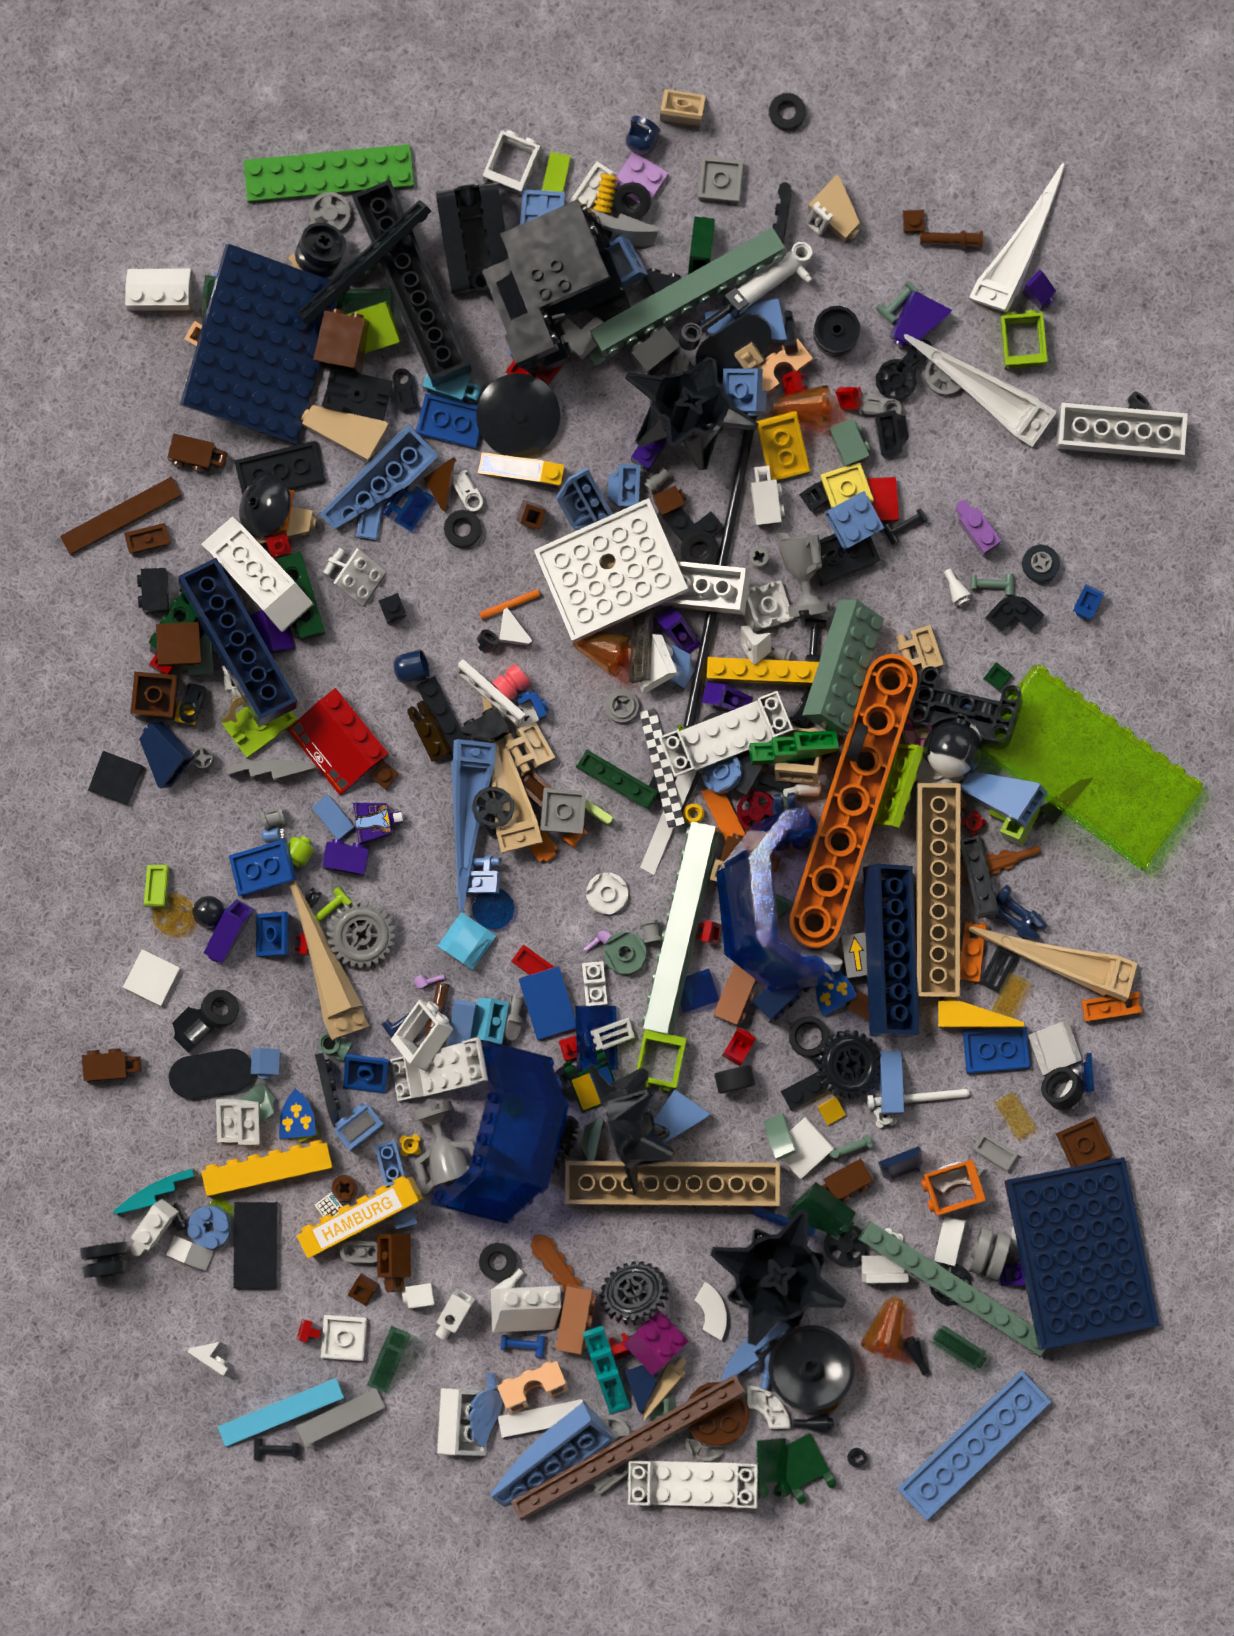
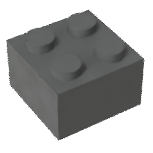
(655, 351)

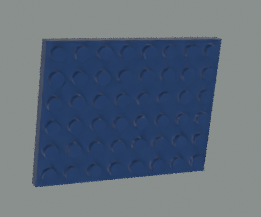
(253, 347)
(1081, 1253)

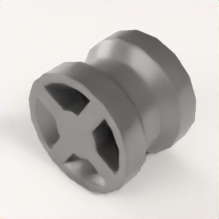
(202, 754)

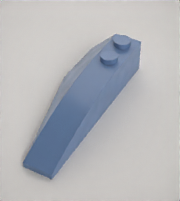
(382, 476)
(560, 1447)

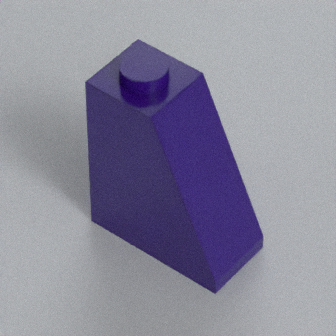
(917, 318)
(228, 931)

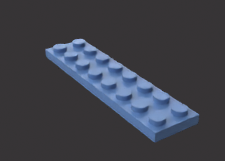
(974, 1445)

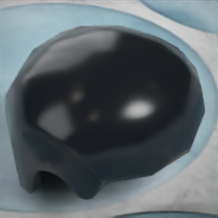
(208, 911)

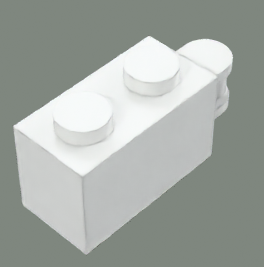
(766, 498)
(152, 1227)

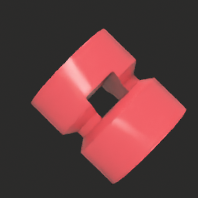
(512, 682)

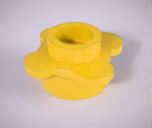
(414, 1140)

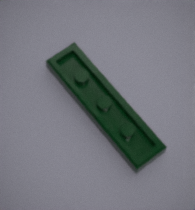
(617, 779)

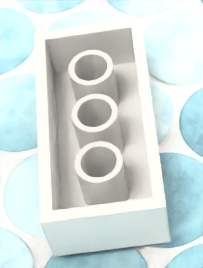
(713, 588)

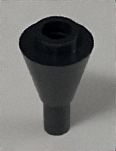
(913, 1349)
(818, 1423)

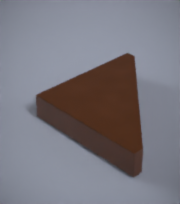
(441, 482)

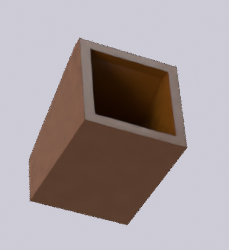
(342, 341)

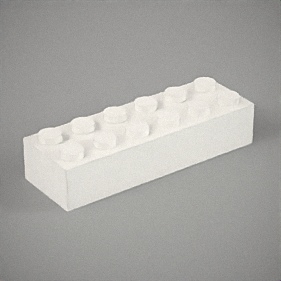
(1121, 431)

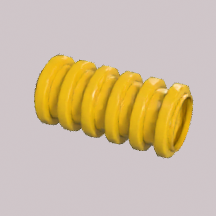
(605, 193)

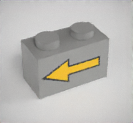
(854, 955)

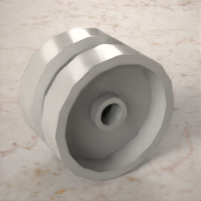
(986, 1252)

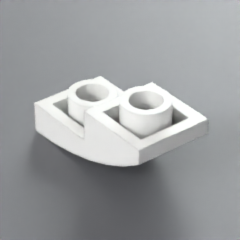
(594, 984)
(949, 1240)

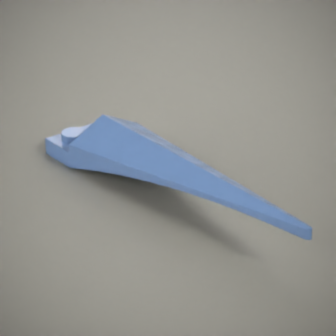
(471, 772)

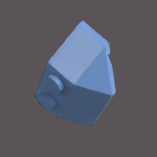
(582, 500)

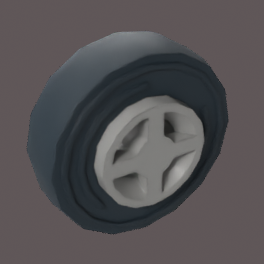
(1040, 556)

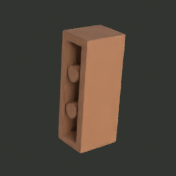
(735, 995)
(575, 1318)

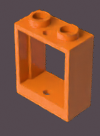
(974, 1182)

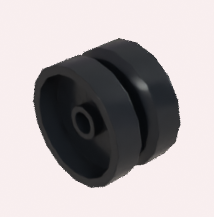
(320, 249)
(836, 343)
(105, 1261)

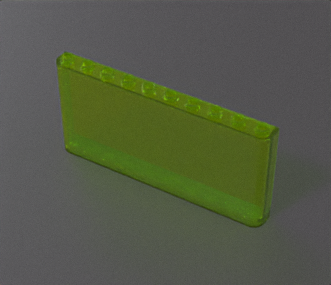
(1095, 769)

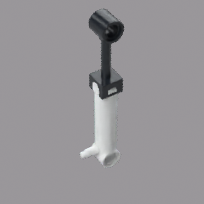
(740, 299)

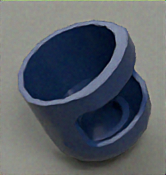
(640, 139)
(411, 667)

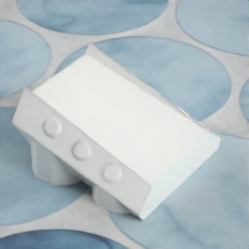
(766, 606)
(661, 667)
(1055, 1047)

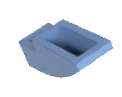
(891, 1082)

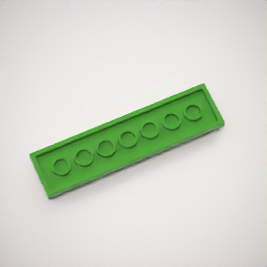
(327, 172)

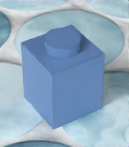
(265, 1062)

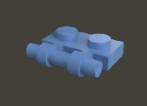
(484, 881)

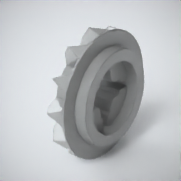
(622, 695)

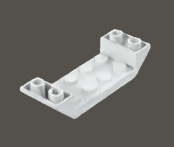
(257, 573)
(725, 735)
(448, 1070)
(692, 1484)

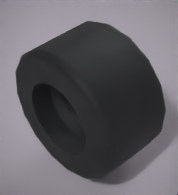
(734, 1079)

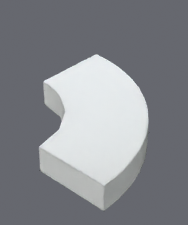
(949, 1179)
(713, 1310)
(769, 1406)

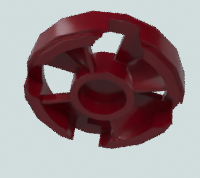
(756, 811)

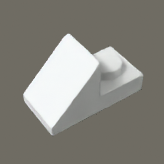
(755, 645)
(204, 1354)

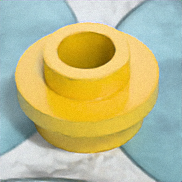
(693, 807)

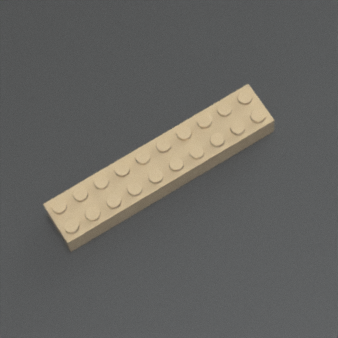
(938, 889)
(673, 1184)

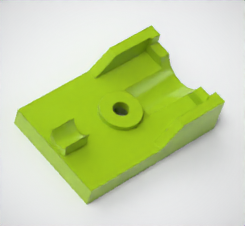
(251, 737)

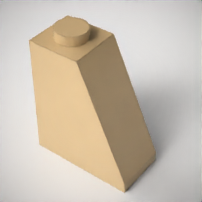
(836, 201)
(300, 525)

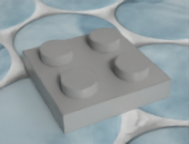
(720, 179)
(563, 810)

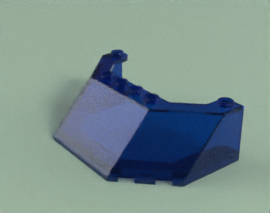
(750, 906)
(514, 1139)

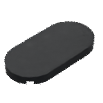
(732, 338)
(210, 1073)

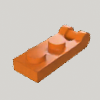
(971, 954)
(1110, 1007)

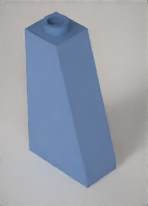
(768, 309)
(1004, 795)

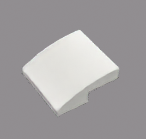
(237, 1121)
(810, 1148)

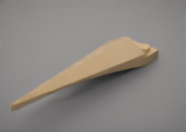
(523, 828)
(1094, 970)
(337, 997)

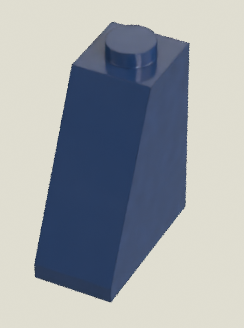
(164, 753)

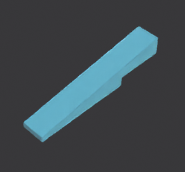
(281, 1412)

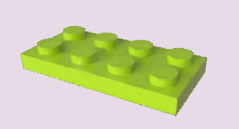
(898, 785)

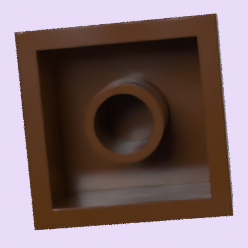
(154, 695)

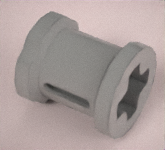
(761, 552)
(273, 818)
(650, 931)

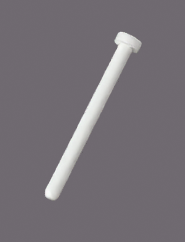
(920, 1097)

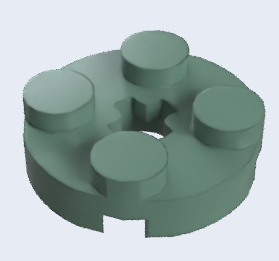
(613, 949)

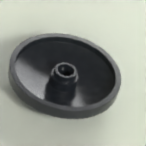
(518, 415)
(811, 1368)

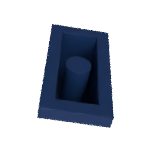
(641, 1384)

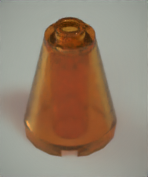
(810, 404)
(605, 650)
(887, 1330)

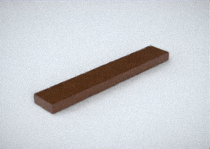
(120, 515)

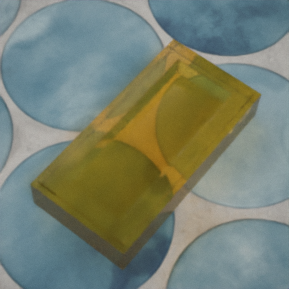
(1010, 995)
(1014, 1115)

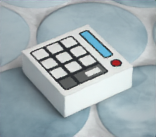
(328, 1205)

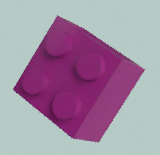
(656, 1342)

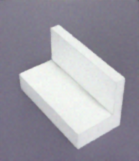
(881, 1270)

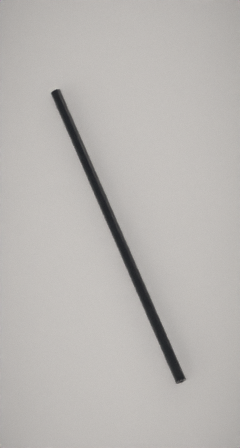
(721, 561)

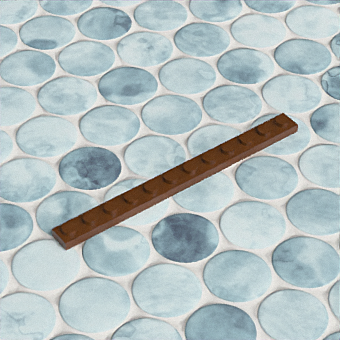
(628, 1447)

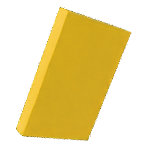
(783, 446)

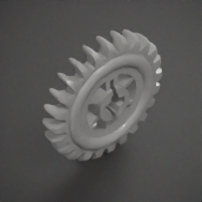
(373, 917)

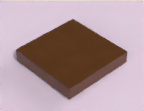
(178, 644)
(1084, 1143)

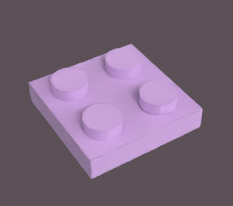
(641, 171)

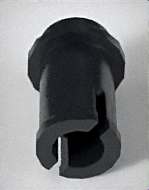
(179, 1221)

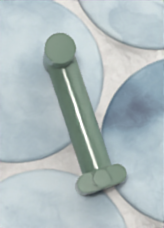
(888, 312)
(1007, 584)
(865, 1142)

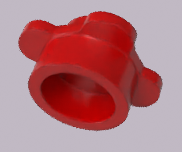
(979, 822)

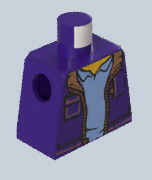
(374, 821)

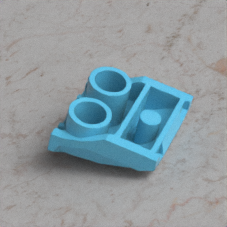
(467, 941)

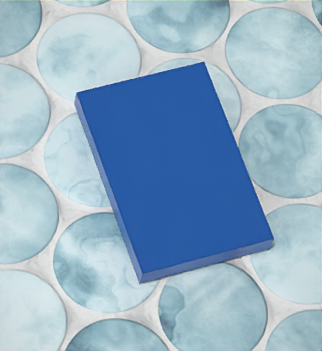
(448, 421)
(262, 867)
(548, 1002)
(996, 1049)

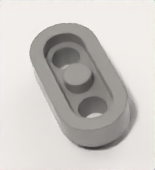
(361, 1251)

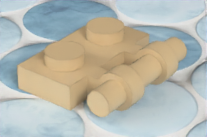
(925, 646)
(534, 744)

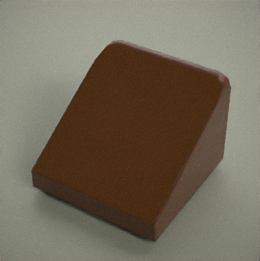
(363, 1289)

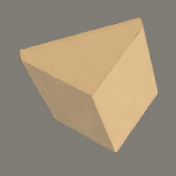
(682, 108)

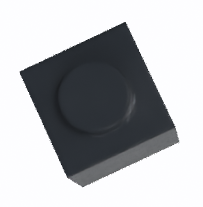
(392, 608)

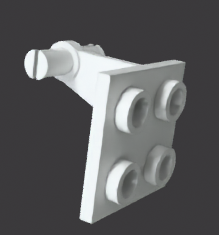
(357, 576)

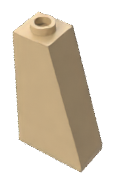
(348, 431)

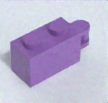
(977, 528)

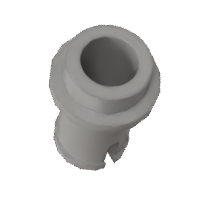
(657, 480)
(779, 653)

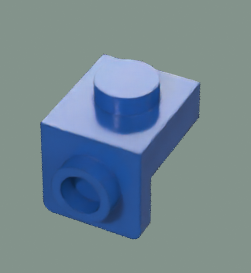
(1088, 602)
(539, 705)

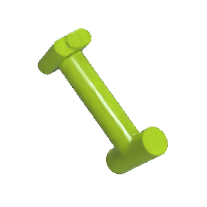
(340, 898)

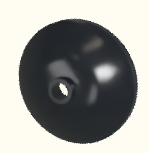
(264, 506)

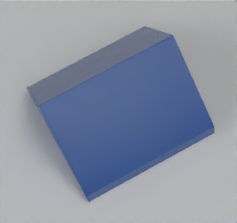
(273, 934)
(365, 1073)

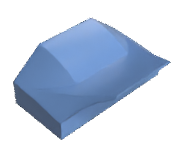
(624, 485)
(684, 667)

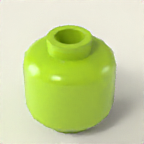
(300, 850)

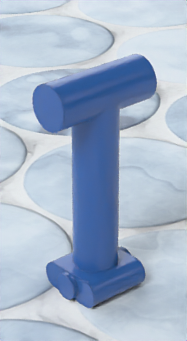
(523, 1344)

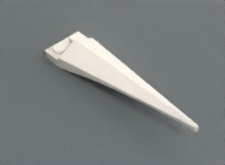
(1006, 273)
(1014, 408)

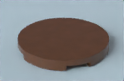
(722, 1426)

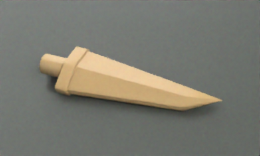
(667, 1382)

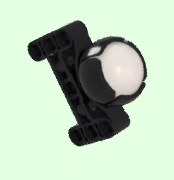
(955, 733)

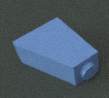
(462, 1021)
(679, 1115)

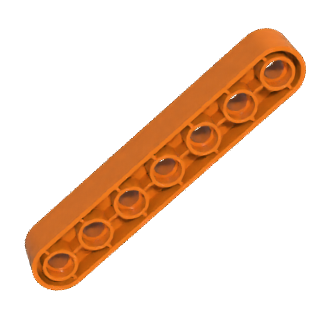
(853, 824)

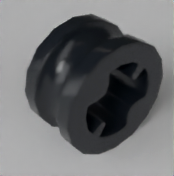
(312, 897)
(852, 1452)

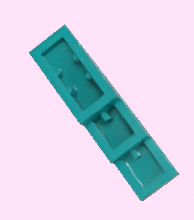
(147, 1196)
(606, 1369)

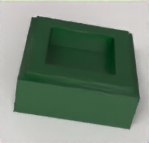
(997, 676)

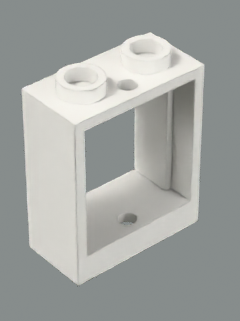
(505, 182)
(411, 1027)

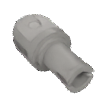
(513, 1018)

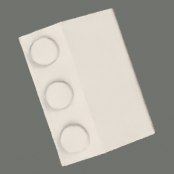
(158, 289)
(525, 1308)
(454, 1423)

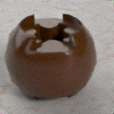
(345, 1179)

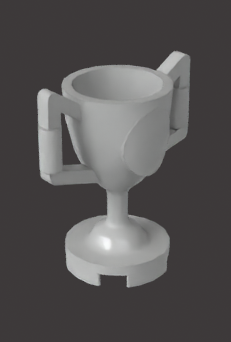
(802, 559)
(445, 1156)

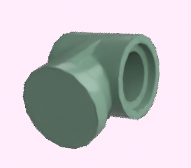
(341, 1047)

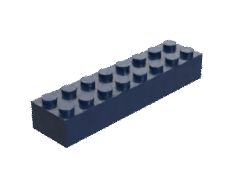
(237, 642)
(891, 951)

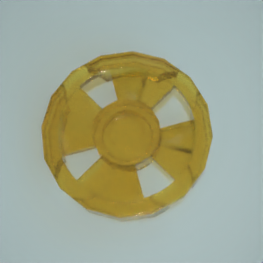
(173, 915)

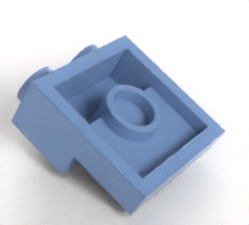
(745, 390)

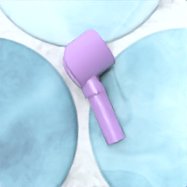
(602, 936)
(421, 981)

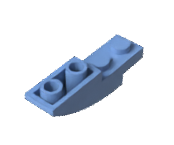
(391, 1169)
(744, 1356)

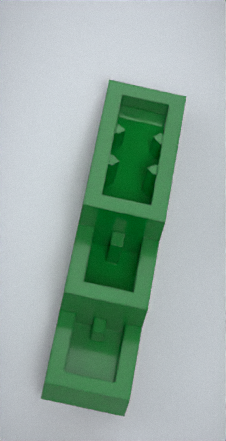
(799, 747)

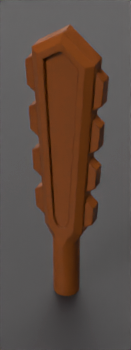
(1004, 859)
(553, 1262)

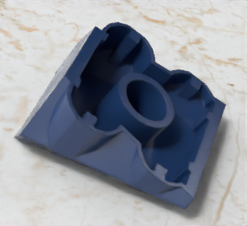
(901, 1163)

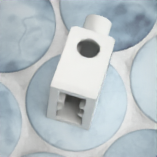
(458, 1307)

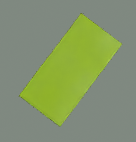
(556, 172)
(156, 886)

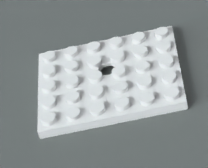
(600, 597)

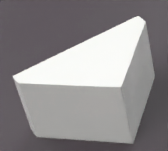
(512, 632)
(189, 1253)

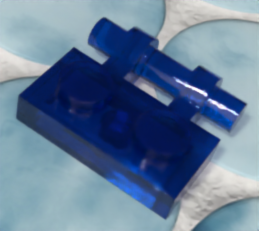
(412, 510)

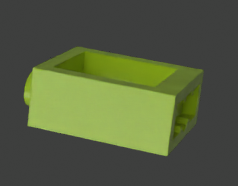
(1023, 360)
(666, 1039)

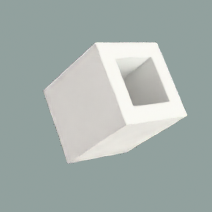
(418, 1296)

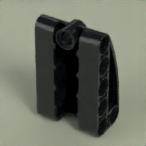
(471, 233)

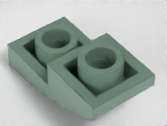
(780, 1137)

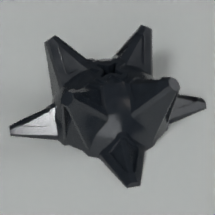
(688, 410)
(631, 1123)
(799, 1279)

